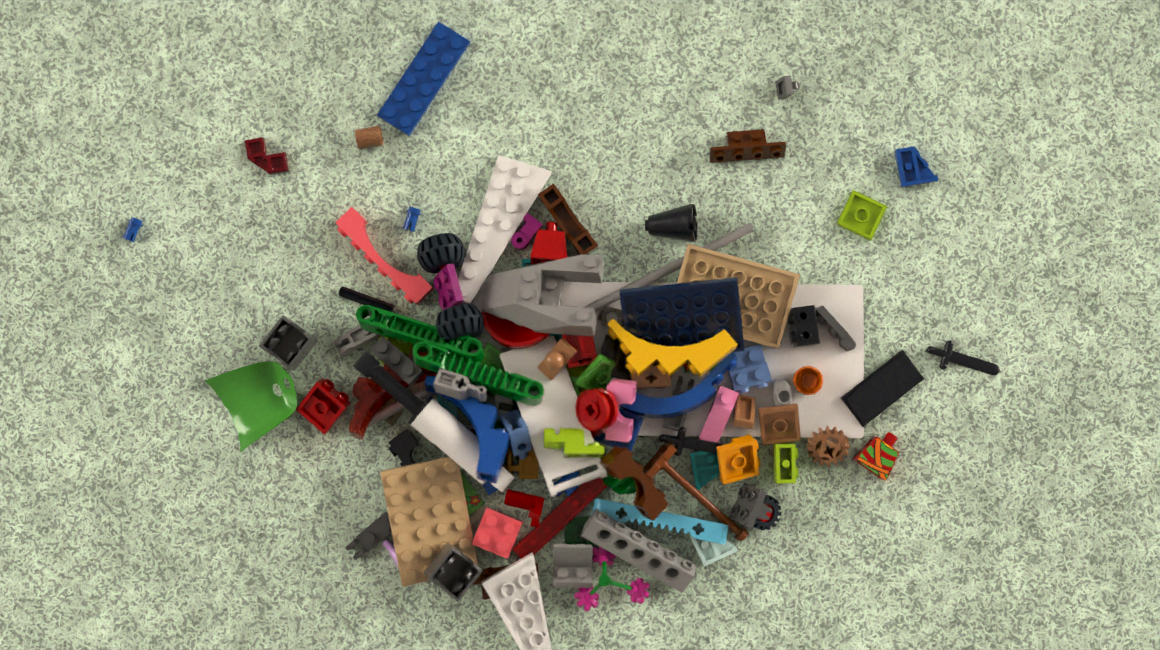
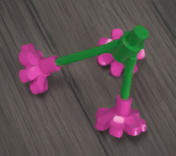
(589, 597)

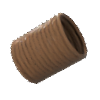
(369, 137)

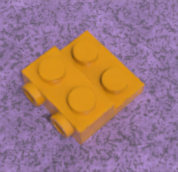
(738, 459)

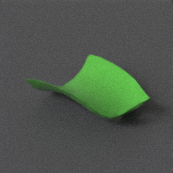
(251, 398)

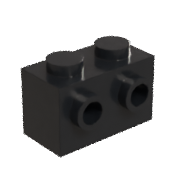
(803, 326)

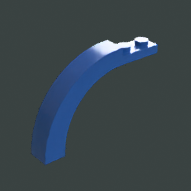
(685, 402)

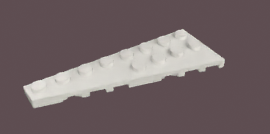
(506, 202)

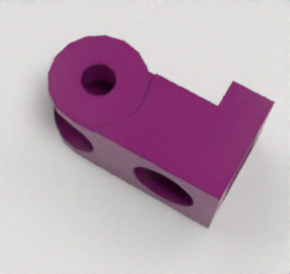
(528, 232)

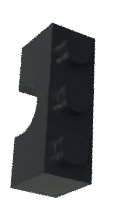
(403, 447)

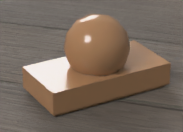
(556, 359)
(744, 412)

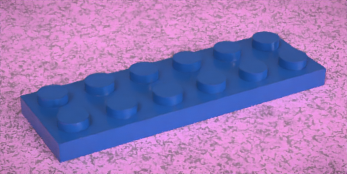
(423, 78)

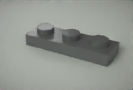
(397, 361)

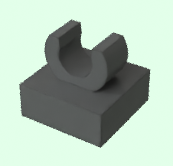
(786, 87)

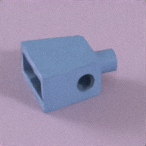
(519, 438)

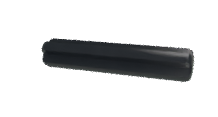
(364, 299)

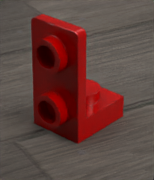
(528, 502)

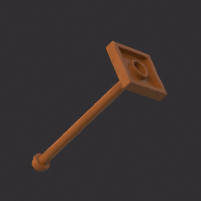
(660, 461)

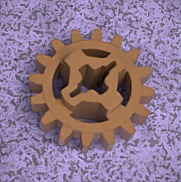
(835, 440)

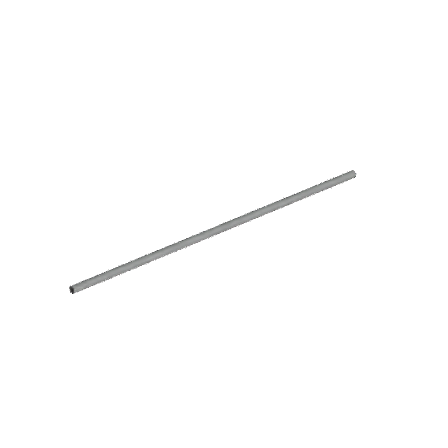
(597, 305)

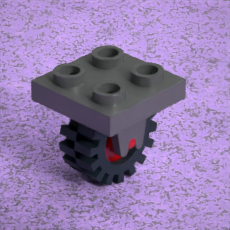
(755, 508)

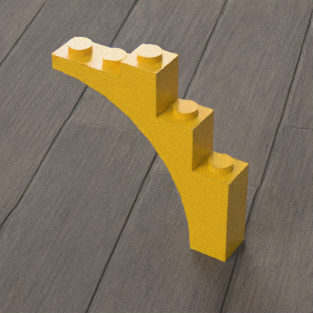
(670, 359)

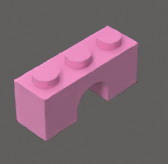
(624, 393)

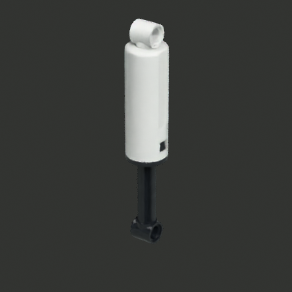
(432, 421)

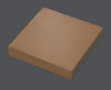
(779, 424)

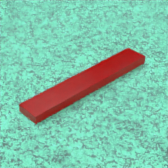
(559, 517)

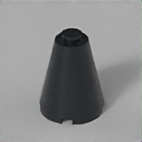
(674, 223)

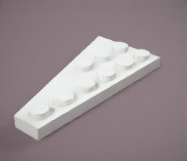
(520, 604)

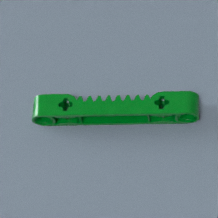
(415, 331)
(478, 374)

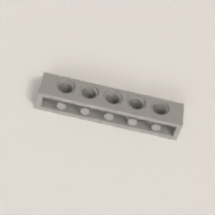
(643, 559)

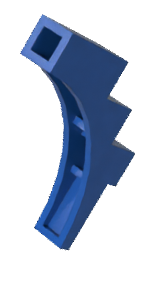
(492, 442)

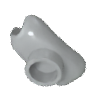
(781, 392)

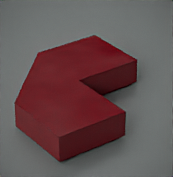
(258, 155)

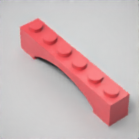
(354, 226)

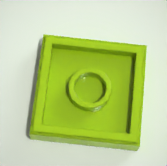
(861, 215)

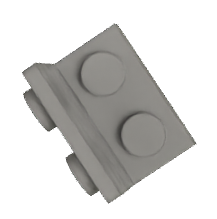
(572, 565)

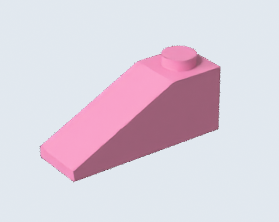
(718, 414)

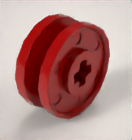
(596, 409)

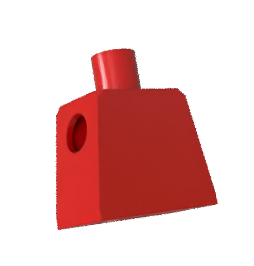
(548, 245)

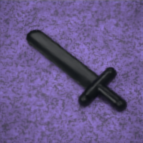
(962, 359)
(690, 443)

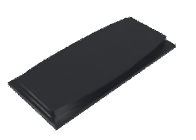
(882, 388)

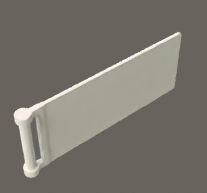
(555, 412)

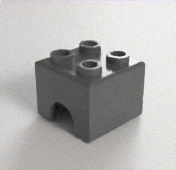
(288, 343)
(452, 571)

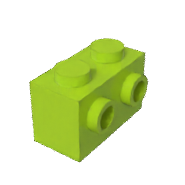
(785, 463)

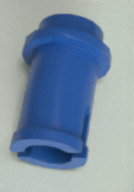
(412, 216)
(132, 229)

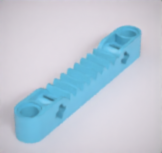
(712, 531)

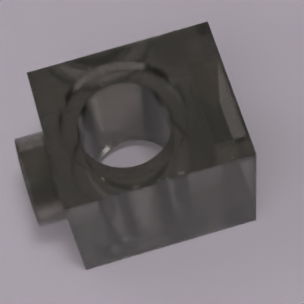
(603, 313)

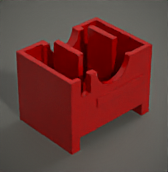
(585, 349)

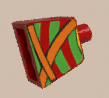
(878, 456)

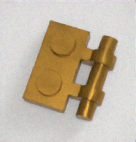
(527, 467)

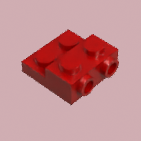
(324, 405)

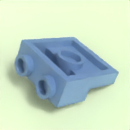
(750, 370)

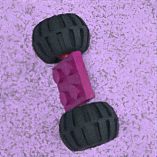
(442, 255)

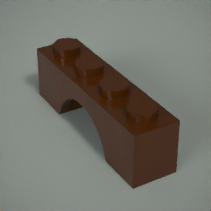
(567, 221)
(648, 498)

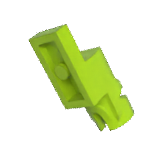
(572, 443)

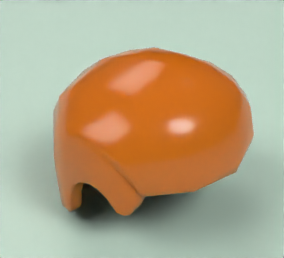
(808, 380)

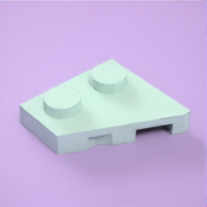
(711, 551)

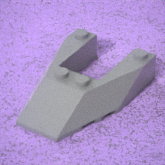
(533, 295)

